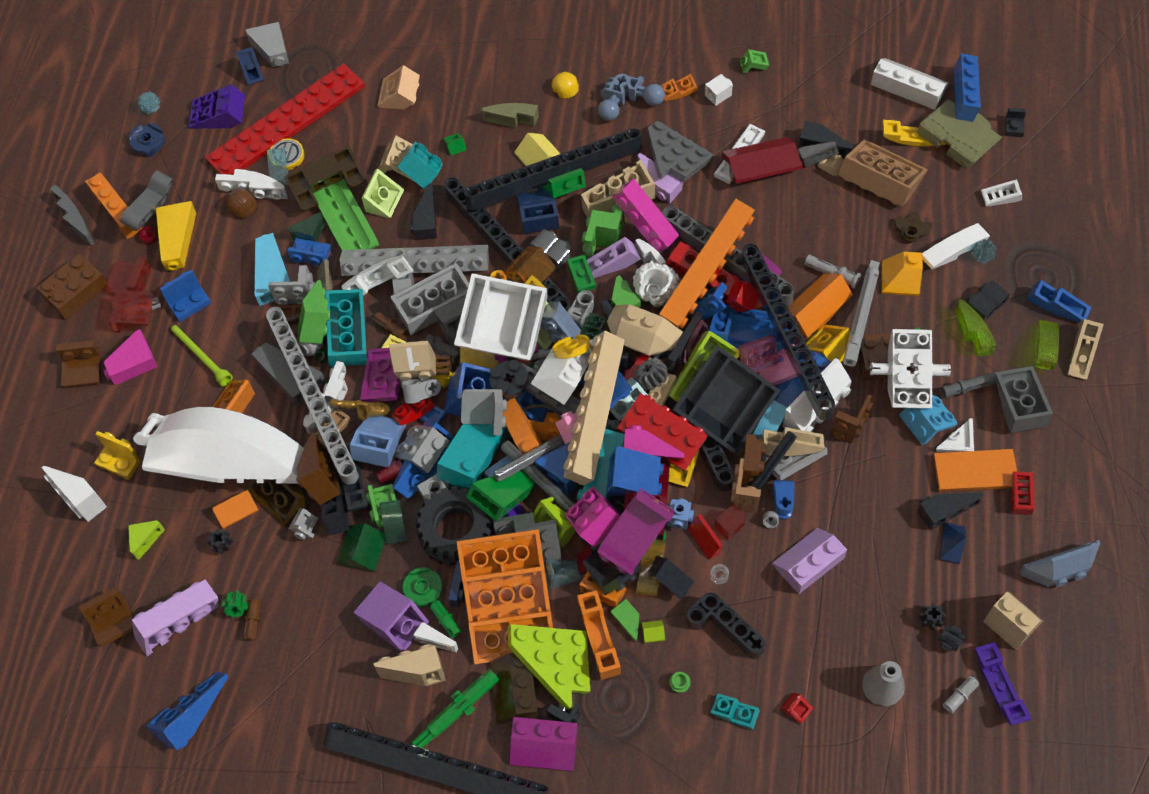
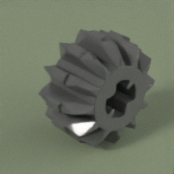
(651, 374)

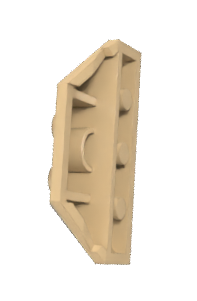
(643, 330)

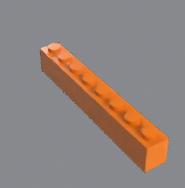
(706, 264)

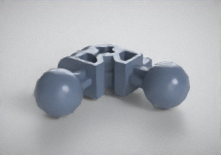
(624, 85)

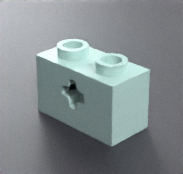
(626, 403)

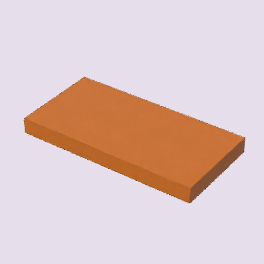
(974, 470)

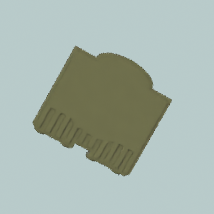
(966, 139)

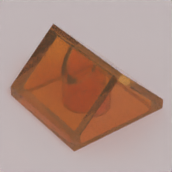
(530, 262)

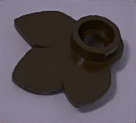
(914, 226)

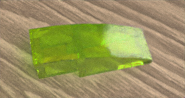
(975, 329)
(1047, 345)

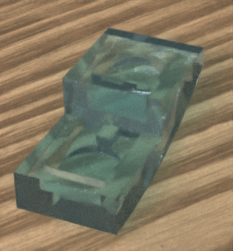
(277, 164)

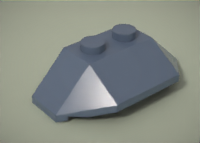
(1062, 566)

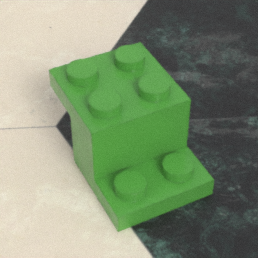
(603, 229)

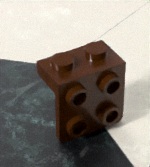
(848, 427)
(108, 616)

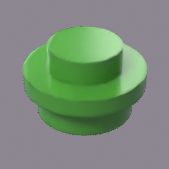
(679, 682)

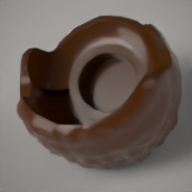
(241, 203)

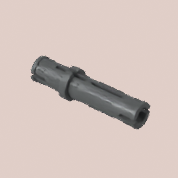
(962, 387)

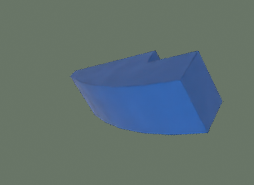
(1058, 302)

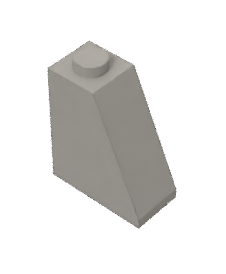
(269, 43)

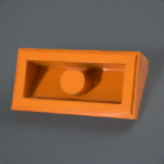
(235, 509)

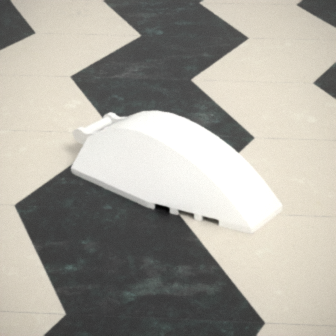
(218, 446)

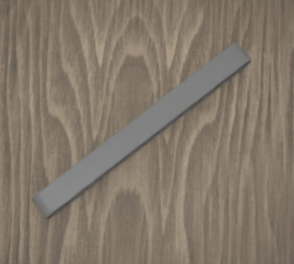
(313, 401)

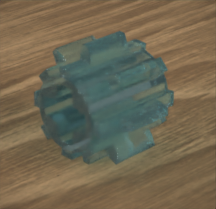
(149, 102)
(984, 251)

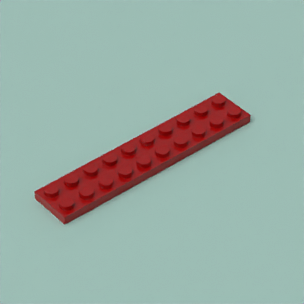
(286, 121)

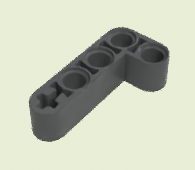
(145, 205)

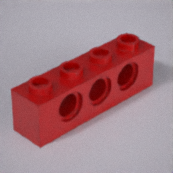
(685, 252)

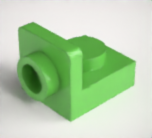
(755, 60)

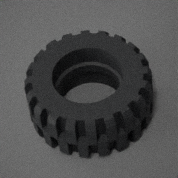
(439, 507)

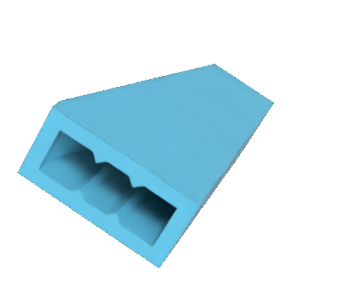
(268, 267)

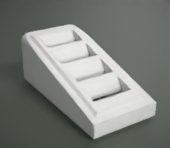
(1009, 198)
(430, 636)

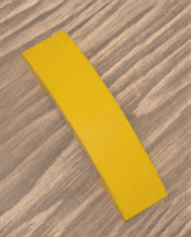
(902, 134)

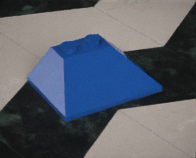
(743, 327)

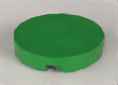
(422, 586)

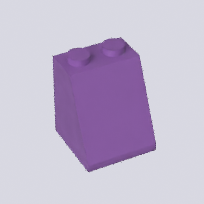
(391, 616)

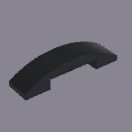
(355, 493)

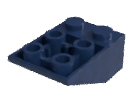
(537, 210)

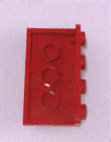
(667, 427)

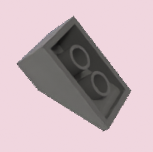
(1023, 399)

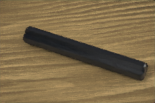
(774, 459)

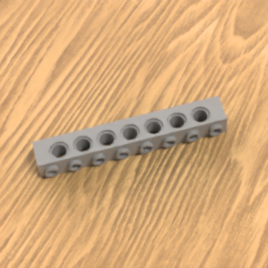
(419, 258)

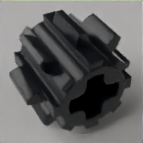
(217, 536)
(937, 613)
(951, 638)

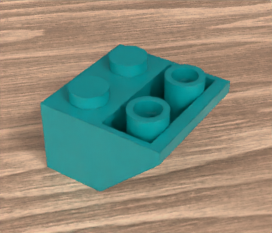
(420, 165)

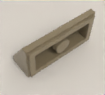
(324, 275)

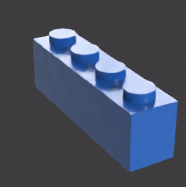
(966, 87)

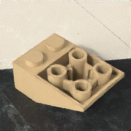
(415, 667)

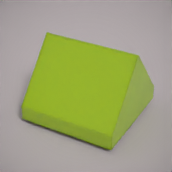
(653, 631)

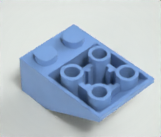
(376, 440)

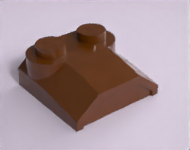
(752, 459)

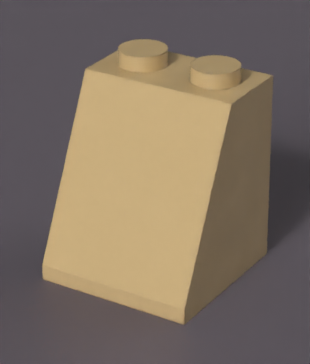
(1012, 620)

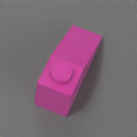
(645, 442)

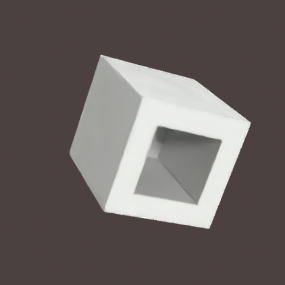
(718, 89)

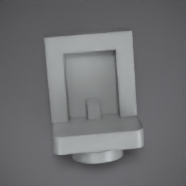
(303, 524)

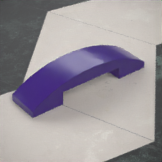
(1000, 685)

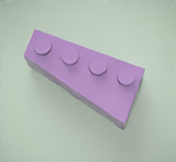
(173, 615)

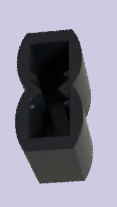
(988, 299)

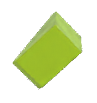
(143, 536)

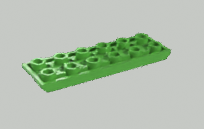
(345, 217)

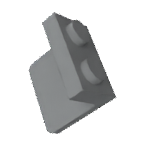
(292, 292)
(484, 407)
(422, 447)

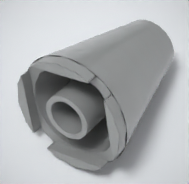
(884, 684)

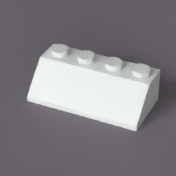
(908, 83)
(560, 376)
(801, 414)

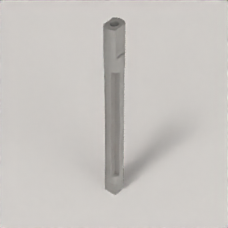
(861, 314)

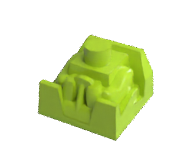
(547, 511)

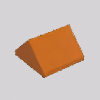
(235, 396)

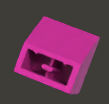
(593, 516)

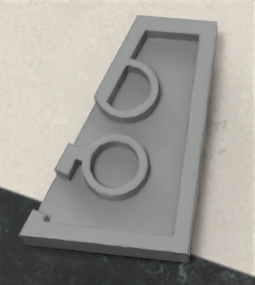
(792, 464)

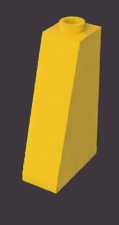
(175, 232)

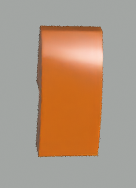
(680, 88)

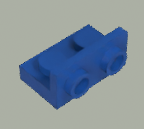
(309, 251)
(711, 302)

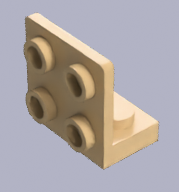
(393, 154)

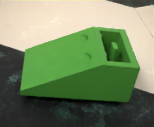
(313, 316)

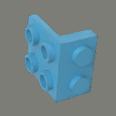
(928, 421)

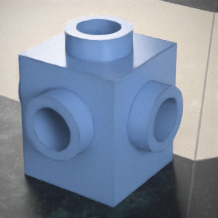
(682, 514)

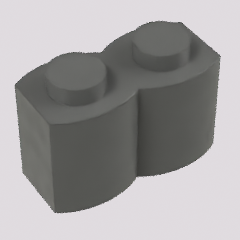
(555, 249)

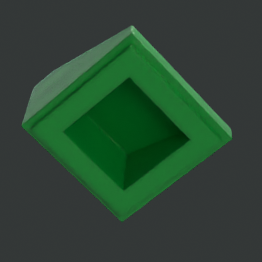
(454, 144)

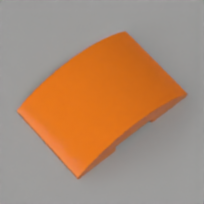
(503, 587)

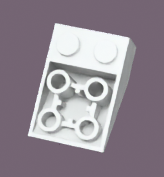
(75, 493)

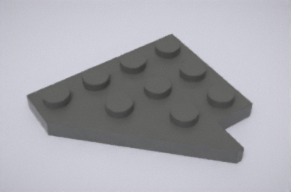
(675, 153)

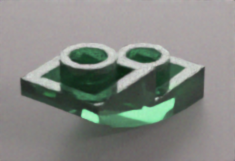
(593, 325)
(393, 521)

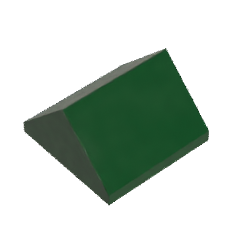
(362, 547)

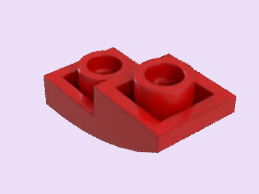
(407, 414)

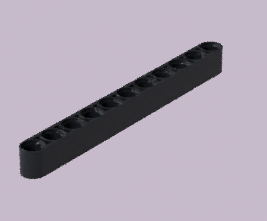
(539, 173)
(497, 242)
(790, 336)
(425, 762)

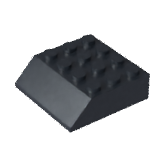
(725, 398)

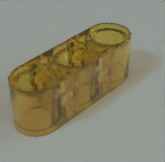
(646, 583)

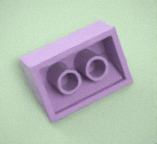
(810, 559)

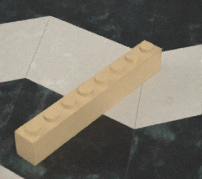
(593, 408)

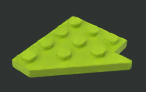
(554, 658)

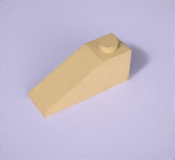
(1084, 348)

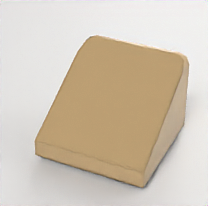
(832, 165)

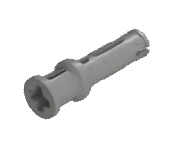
(827, 268)

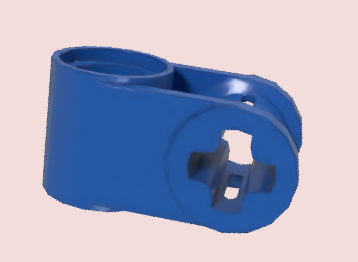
(783, 496)

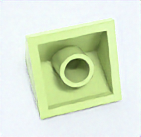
(381, 195)

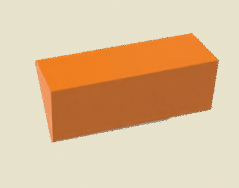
(820, 303)

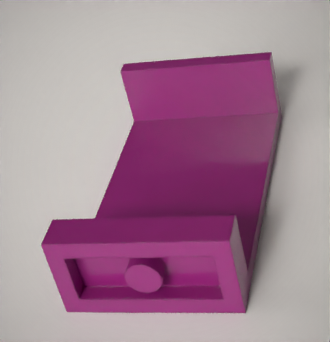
(635, 531)

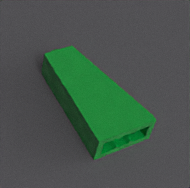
(500, 497)

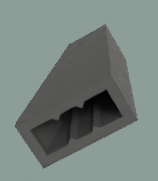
(275, 366)

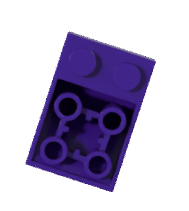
(217, 109)

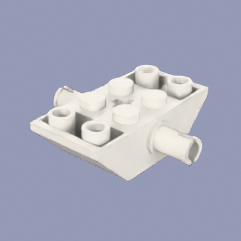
(914, 350)

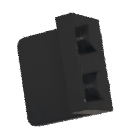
(606, 574)

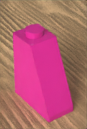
(130, 359)

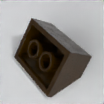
(280, 498)
(514, 691)

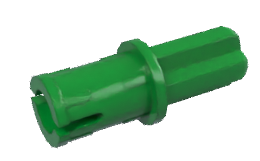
(445, 619)

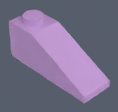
(667, 187)
(614, 258)

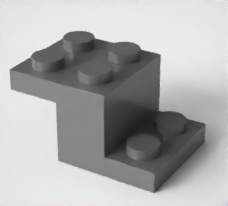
(526, 522)

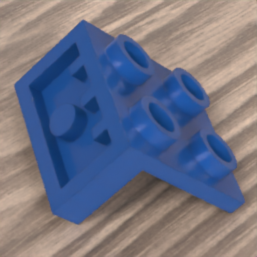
(185, 295)

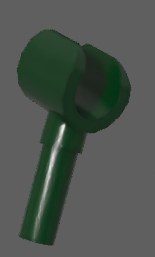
(317, 354)

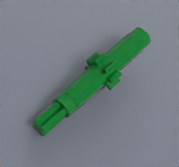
(461, 704)

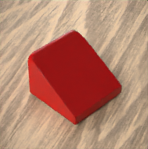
(797, 707)

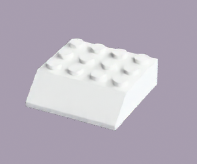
(501, 317)

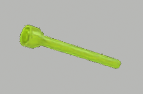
(222, 376)

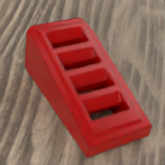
(1028, 504)

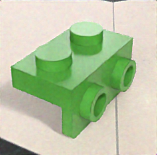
(377, 496)

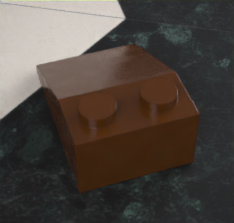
(317, 471)

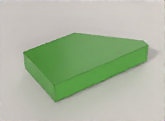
(627, 617)

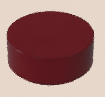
(148, 235)

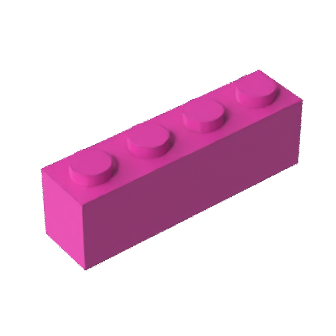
(645, 215)

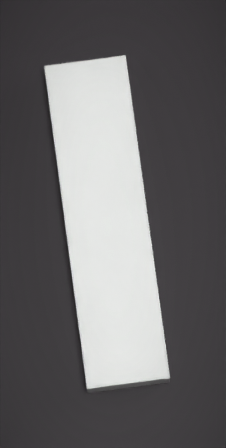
(750, 136)

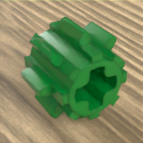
(234, 604)

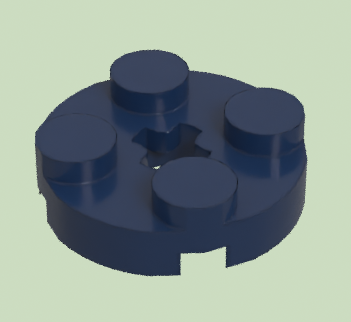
(148, 147)

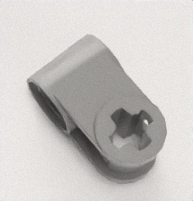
(580, 311)
(420, 389)

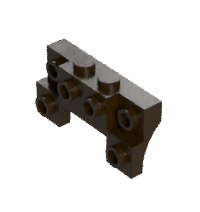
(324, 173)

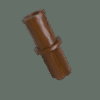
(390, 325)
(252, 619)

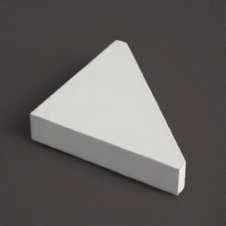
(960, 440)

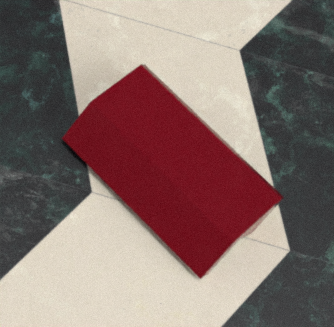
(762, 159)

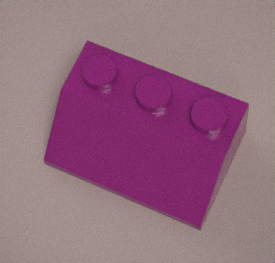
(543, 744)

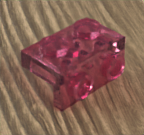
(760, 353)

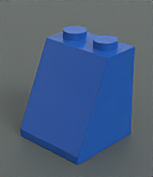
(465, 377)
(553, 467)
(632, 471)

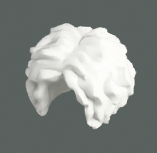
(655, 283)

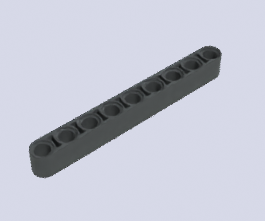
(694, 229)

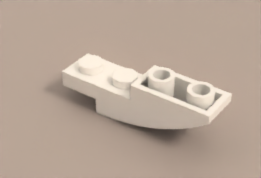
(257, 183)
(335, 388)

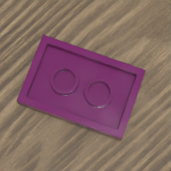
(379, 377)

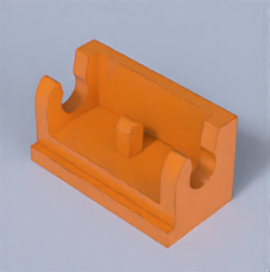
(611, 599)

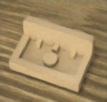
(661, 394)

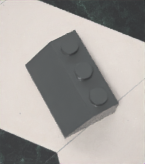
(449, 318)

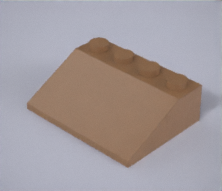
(882, 172)

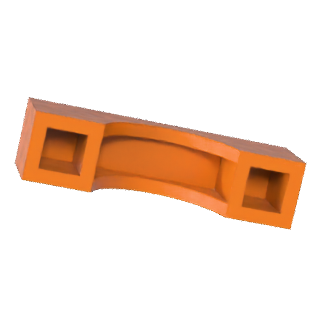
(111, 201)
(598, 635)

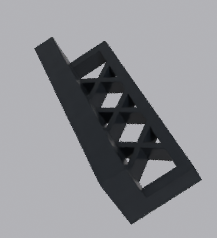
(674, 356)

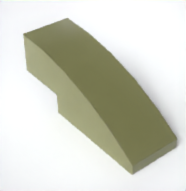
(511, 114)

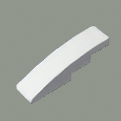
(953, 246)

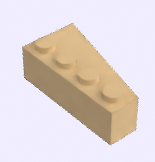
(601, 195)

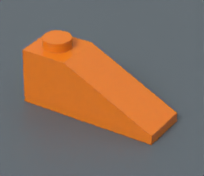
(520, 427)

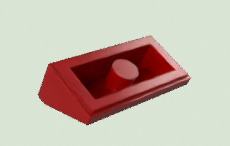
(705, 537)

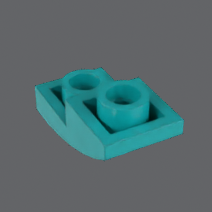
(735, 712)

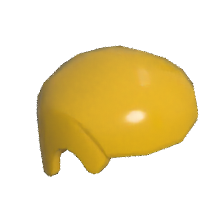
(565, 85)

